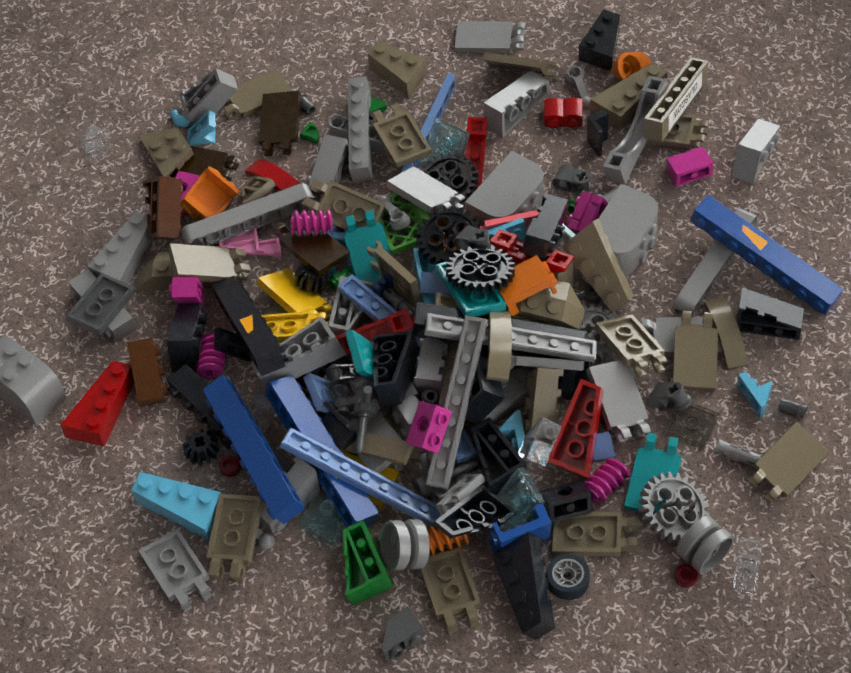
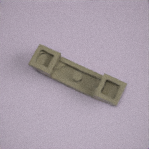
(728, 333)
(499, 346)

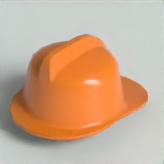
(629, 63)

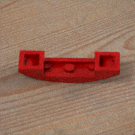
(477, 144)
(269, 170)
(557, 261)
(392, 323)

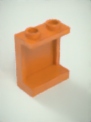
(208, 195)
(529, 279)

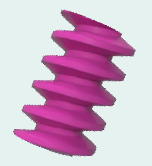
(311, 222)
(210, 360)
(606, 479)

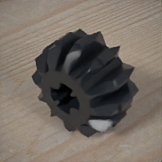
(309, 281)
(201, 447)

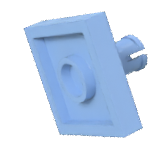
(319, 392)

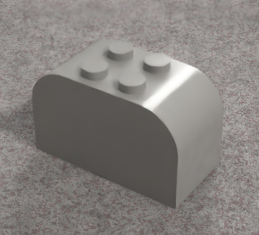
(508, 190)
(630, 226)
(27, 382)

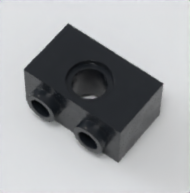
(567, 501)

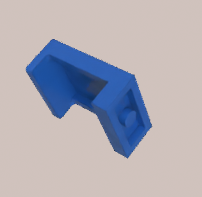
(539, 526)

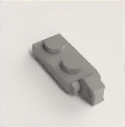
(459, 491)

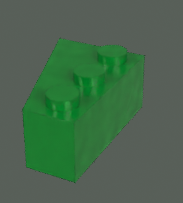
(364, 565)

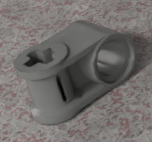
(571, 178)
(471, 237)
(345, 373)
(669, 397)

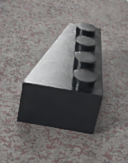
(394, 365)
(525, 583)

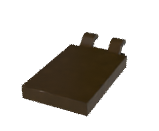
(279, 121)
(204, 158)
(316, 252)

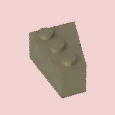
(397, 66)
(542, 396)

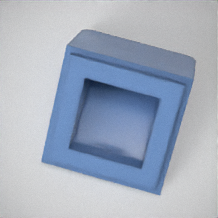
(603, 447)

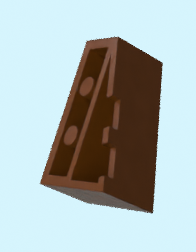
(164, 207)
(147, 372)

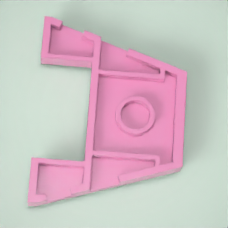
(251, 245)

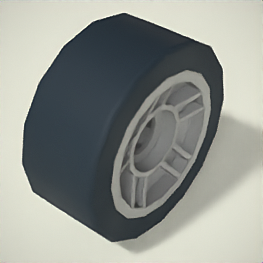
(562, 567)

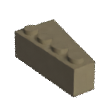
(623, 98)
(599, 265)

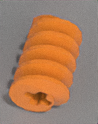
(439, 539)

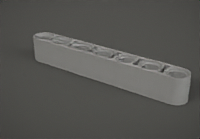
(247, 216)
(708, 272)

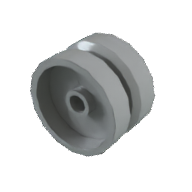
(404, 544)
(705, 545)

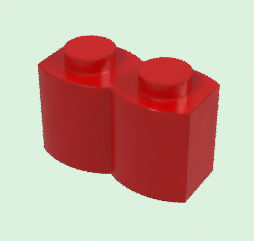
(563, 112)

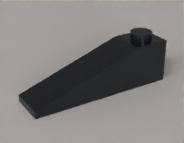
(475, 514)

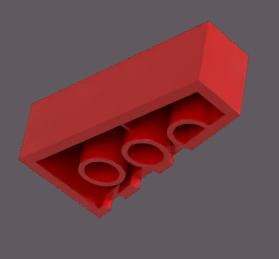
(100, 406)
(579, 430)

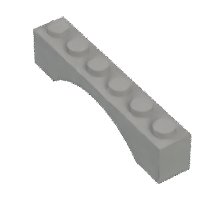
(358, 125)
(624, 157)

